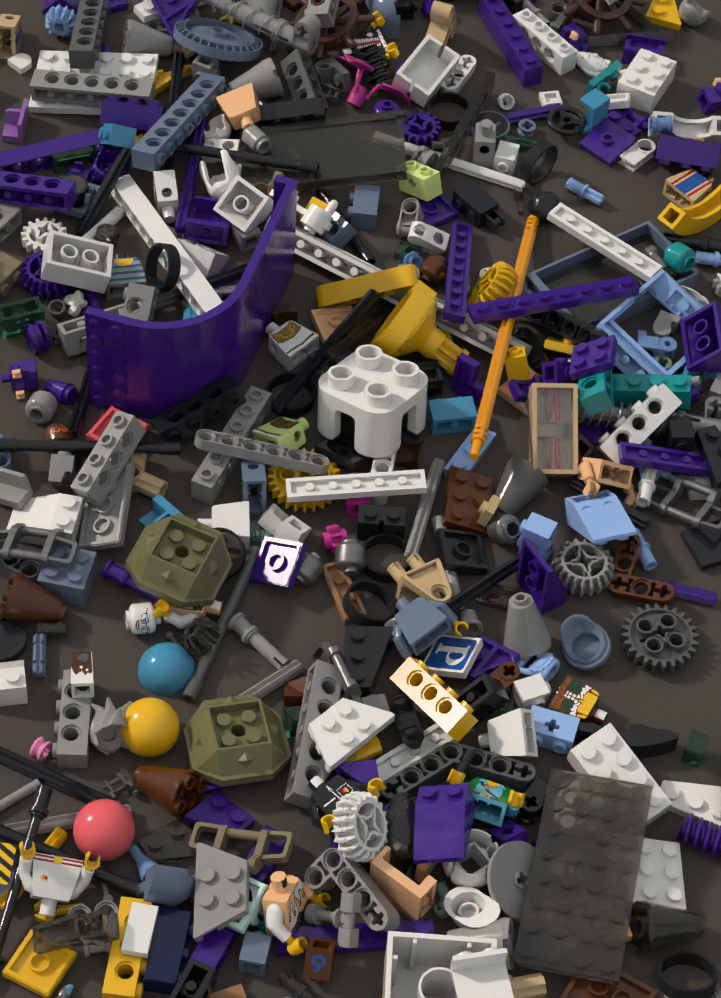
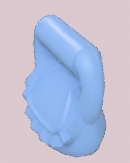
(546, 665)

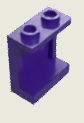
(206, 224)

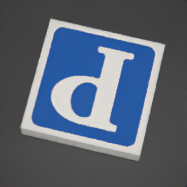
(453, 656)

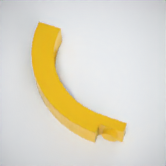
(695, 217)

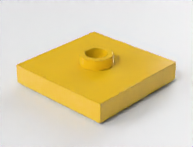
(560, 345)
(38, 972)

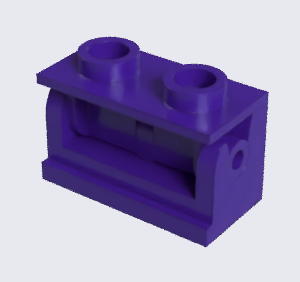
(636, 42)

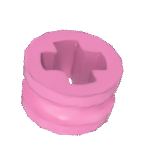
(41, 749)

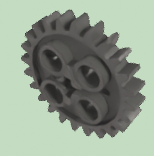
(659, 638)

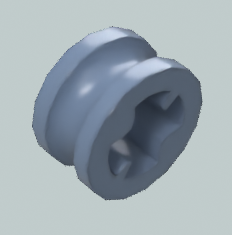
(526, 123)

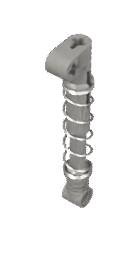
(277, 29)

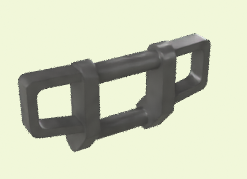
(673, 495)
(54, 538)
(336, 658)

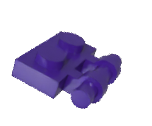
(622, 121)

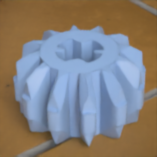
(60, 21)

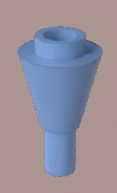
(142, 861)

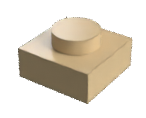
(488, 509)

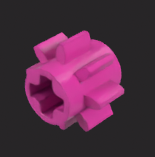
(333, 537)

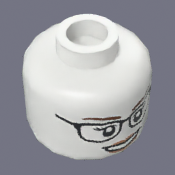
(141, 618)

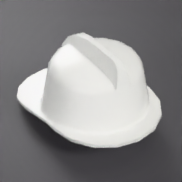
(471, 907)

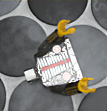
(370, 36)

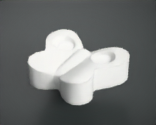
(76, 303)

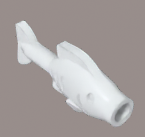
(593, 64)

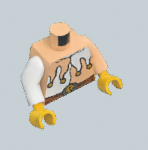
(285, 906)

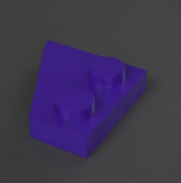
(490, 658)
(220, 810)

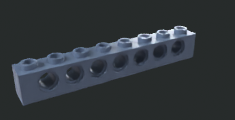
(178, 122)

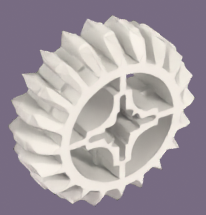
(360, 826)

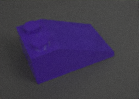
(538, 579)
(443, 823)

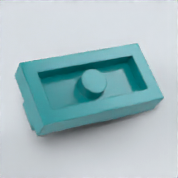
(600, 80)

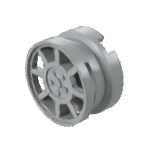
(425, 156)

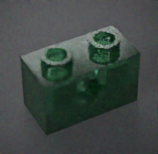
(18, 313)

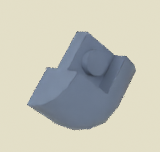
(392, 21)
(166, 885)

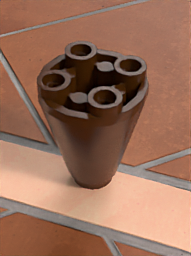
(30, 601)
(171, 787)

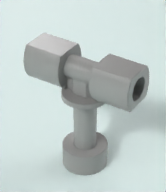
(342, 918)

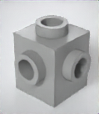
(204, 64)

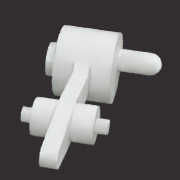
(315, 218)

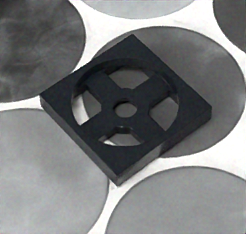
(336, 454)

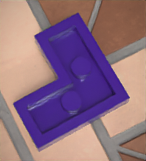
(465, 378)

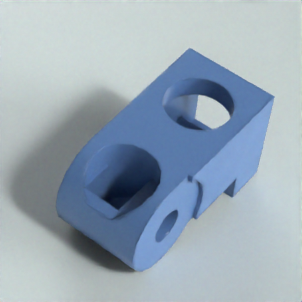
(655, 345)

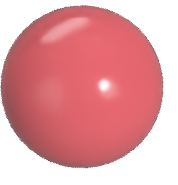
(104, 829)

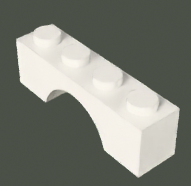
(706, 128)

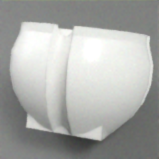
(481, 850)

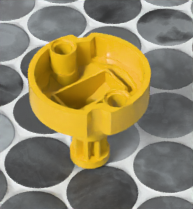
(413, 329)

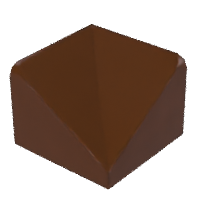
(294, 692)

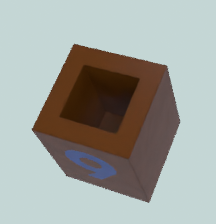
(320, 959)

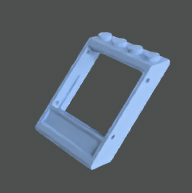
(629, 354)

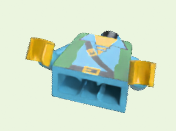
(491, 798)

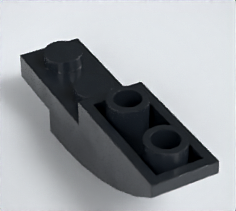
(642, 740)

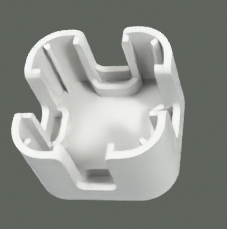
(377, 395)

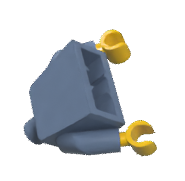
(422, 624)

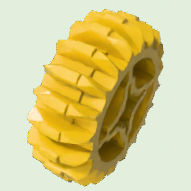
(494, 283)

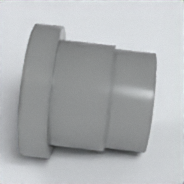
(475, 626)

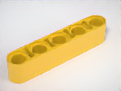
(353, 289)

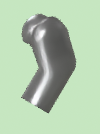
(651, 252)

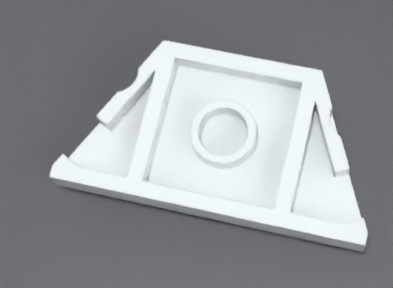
(346, 729)

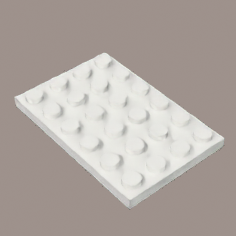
(114, 64)

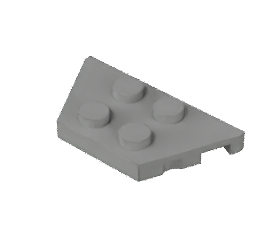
(219, 890)

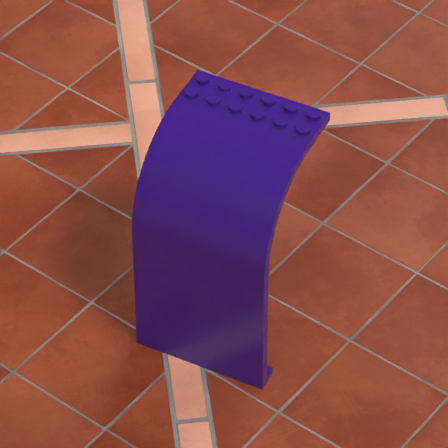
(158, 364)

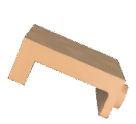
(401, 891)

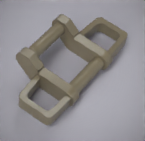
(262, 837)

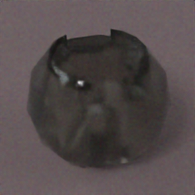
(107, 233)

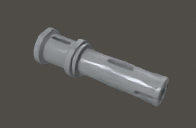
(251, 635)

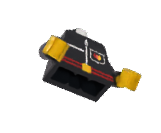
(328, 793)

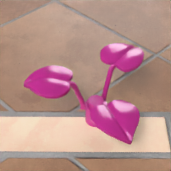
(358, 92)

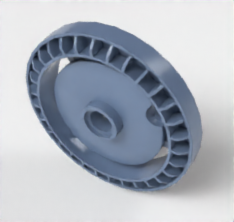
(217, 39)

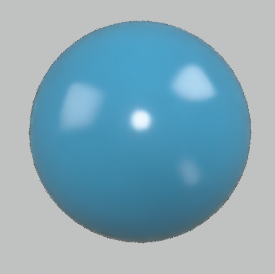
(165, 669)

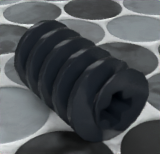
(374, 59)

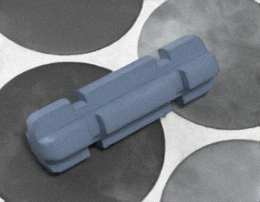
(39, 655)

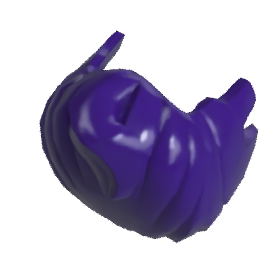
(104, 162)

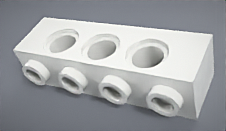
(547, 43)
(667, 403)

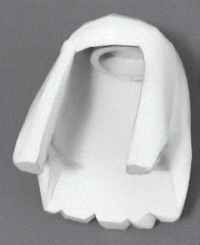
(219, 183)

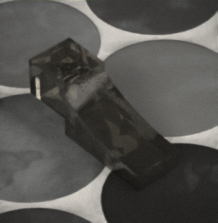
(76, 930)

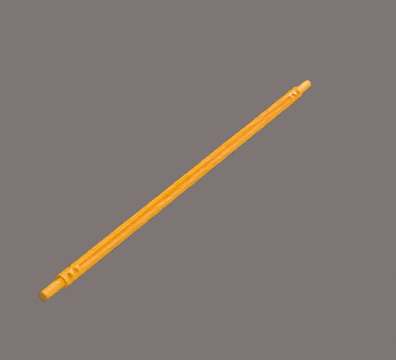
(502, 343)

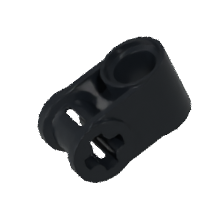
(533, 802)

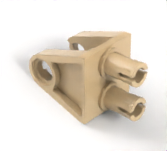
(422, 581)

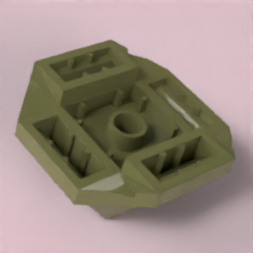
(179, 580)
(236, 741)

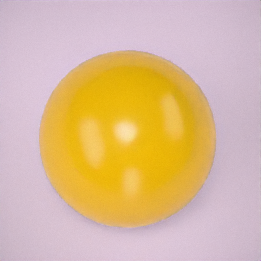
(151, 727)

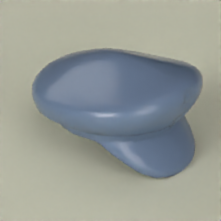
(584, 643)

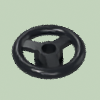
(566, 124)

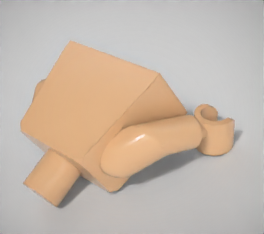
(603, 472)

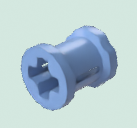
(661, 124)

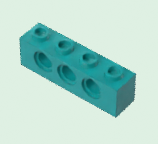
(596, 392)

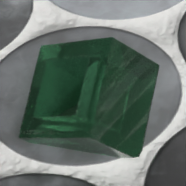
(290, 719)
(695, 748)

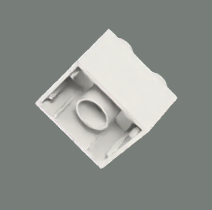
(421, 962)

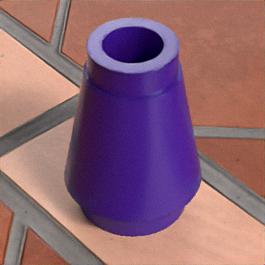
(63, 391)

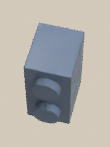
(365, 206)

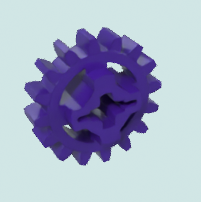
(421, 128)

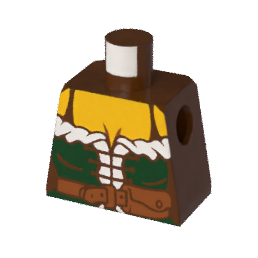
(578, 701)

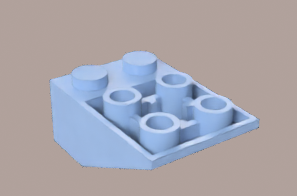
(599, 517)

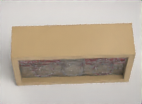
(554, 428)

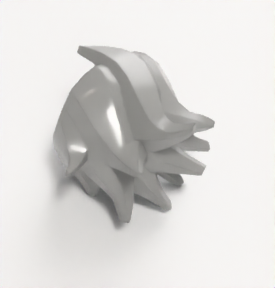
(106, 727)

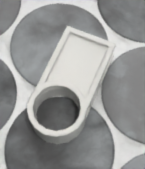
(635, 157)

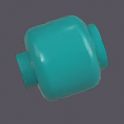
(679, 257)

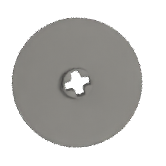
(506, 865)

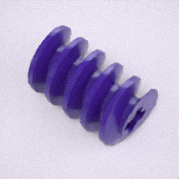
(700, 835)

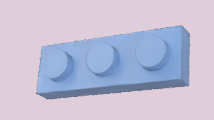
(461, 457)

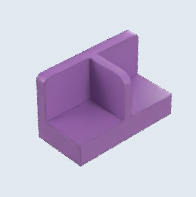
(16, 123)

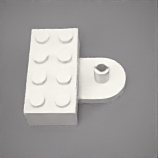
(610, 757)

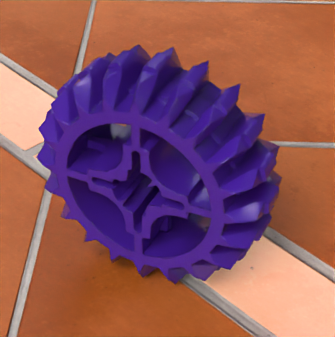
(34, 285)

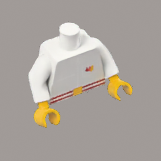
(54, 877)

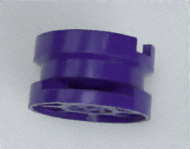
(37, 336)

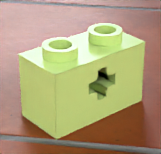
(421, 181)

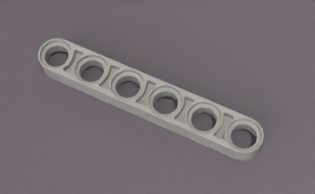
(261, 452)

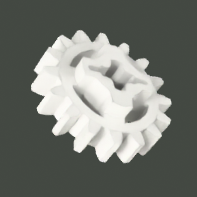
(36, 233)

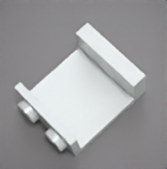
(481, 974)

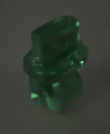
(404, 248)

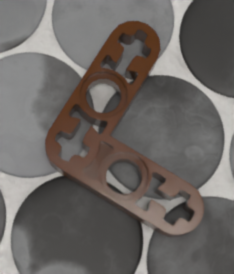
(627, 576)

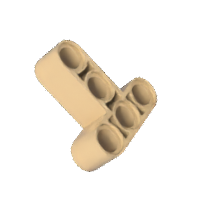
(442, 23)

